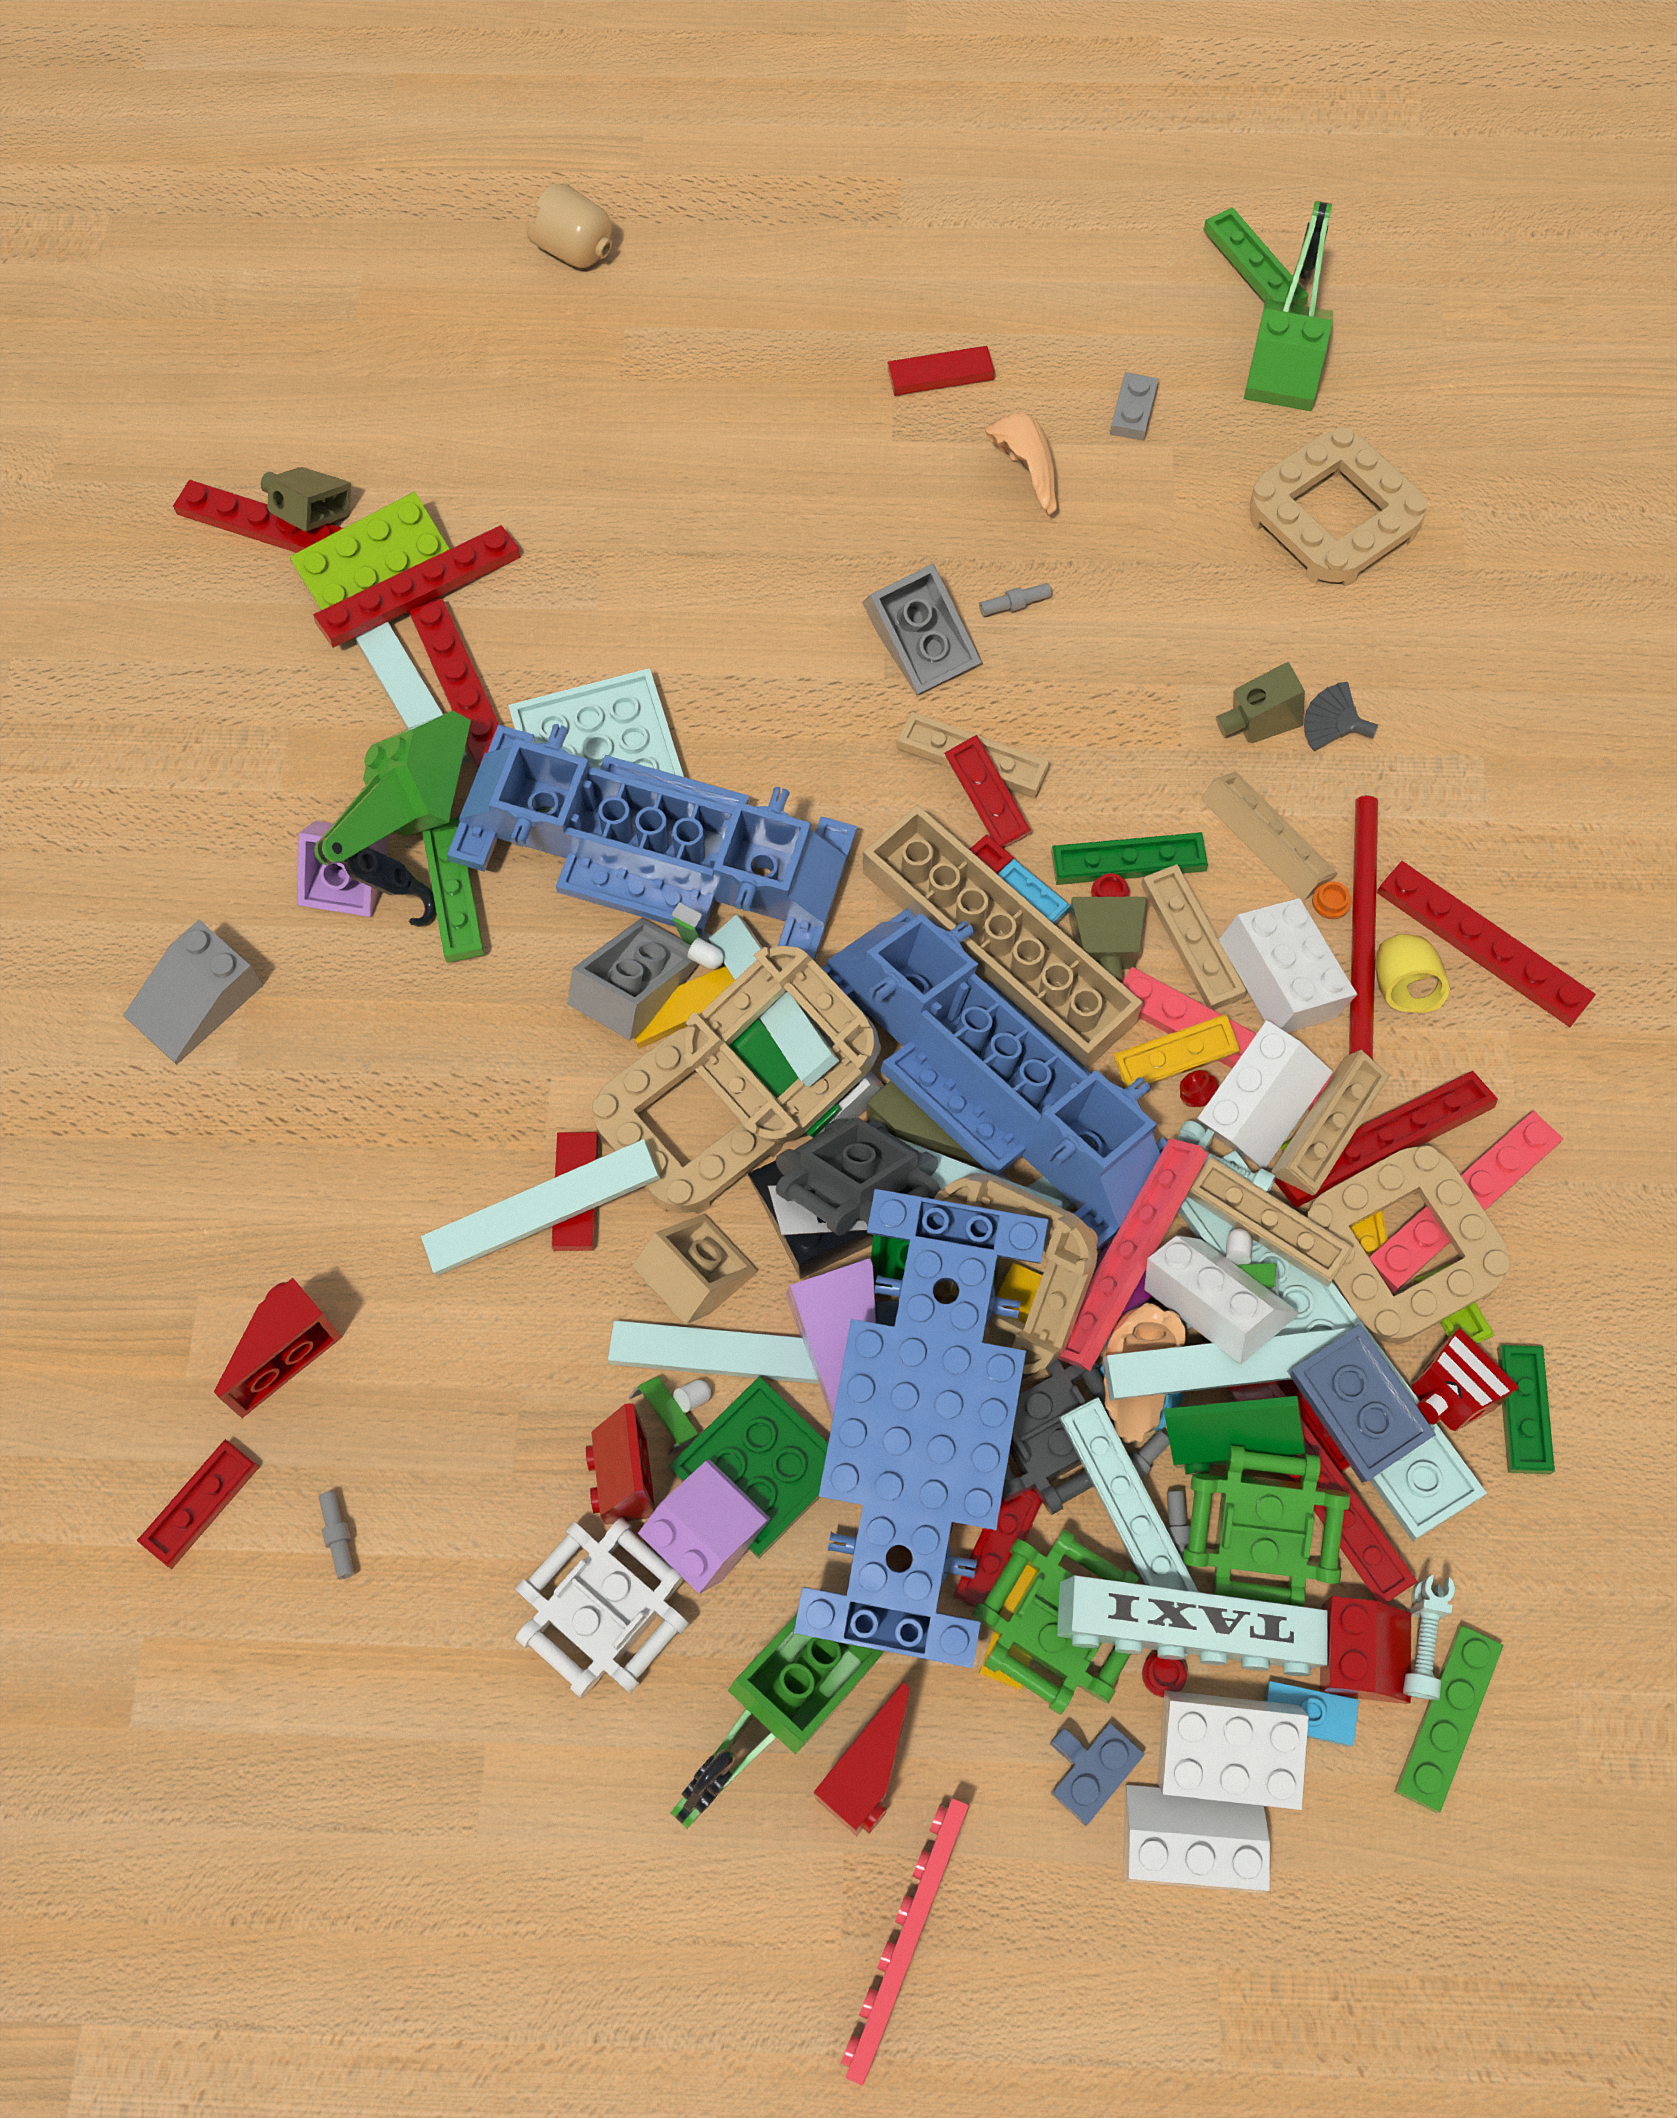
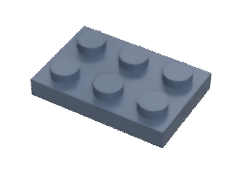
(1361, 1403)

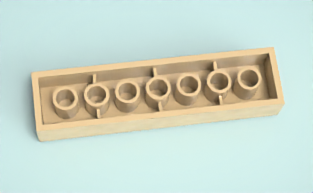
(1011, 940)

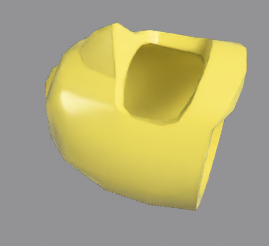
(1406, 960)

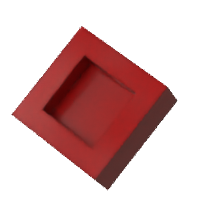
(991, 853)

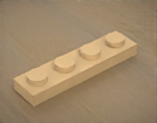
(932, 738)
(1193, 937)

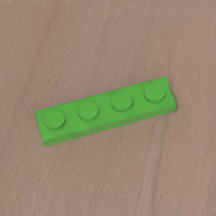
(1252, 257)
(452, 896)
(1449, 1720)

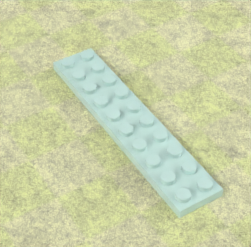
(1424, 1484)

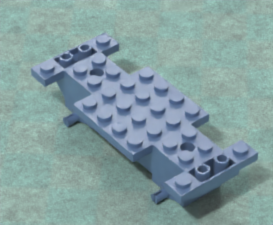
(652, 837)
(995, 1072)
(922, 1428)

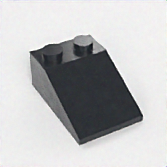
(811, 1250)

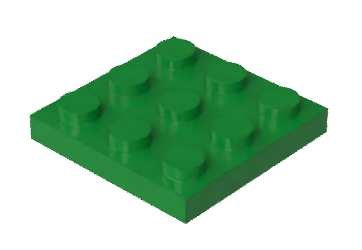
(766, 1454)

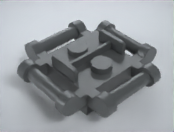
(847, 1167)
(1040, 1440)

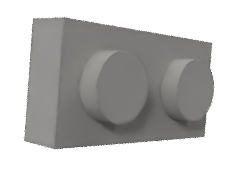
(1134, 406)

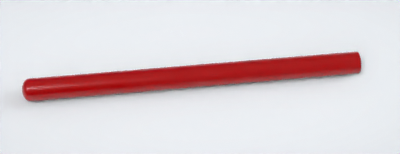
(1364, 925)

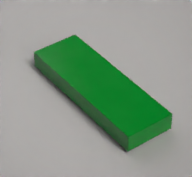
(1527, 1411)

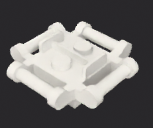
(601, 1608)

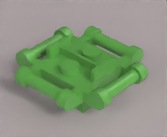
(1266, 1526)
(1035, 1624)

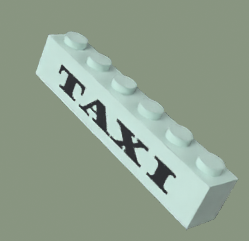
(1192, 1624)

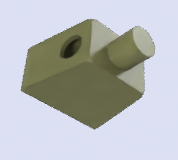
(307, 497)
(1265, 706)
(1109, 930)

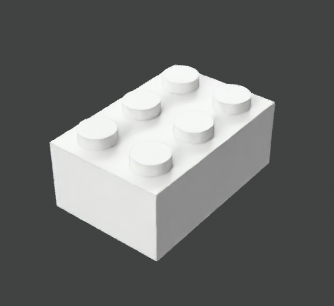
(1287, 966)
(1232, 1750)

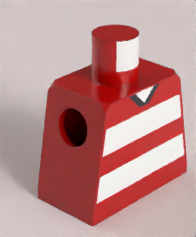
(1460, 1383)

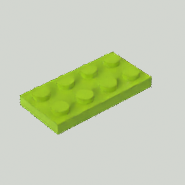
(369, 551)

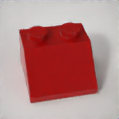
(1366, 1650)

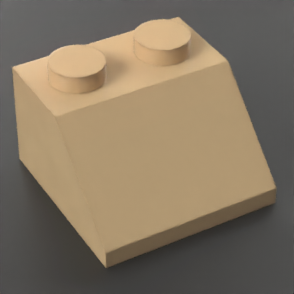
(693, 1267)

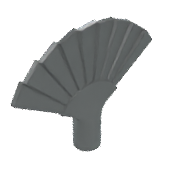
(1334, 716)

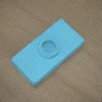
(1035, 891)
(1330, 1716)

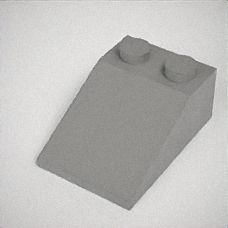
(922, 629)
(630, 978)
(191, 992)

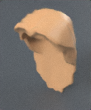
(1025, 441)
(1139, 1331)

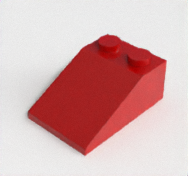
(277, 1345)
(621, 1468)
(863, 1774)

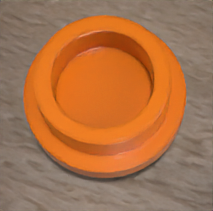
(1332, 900)

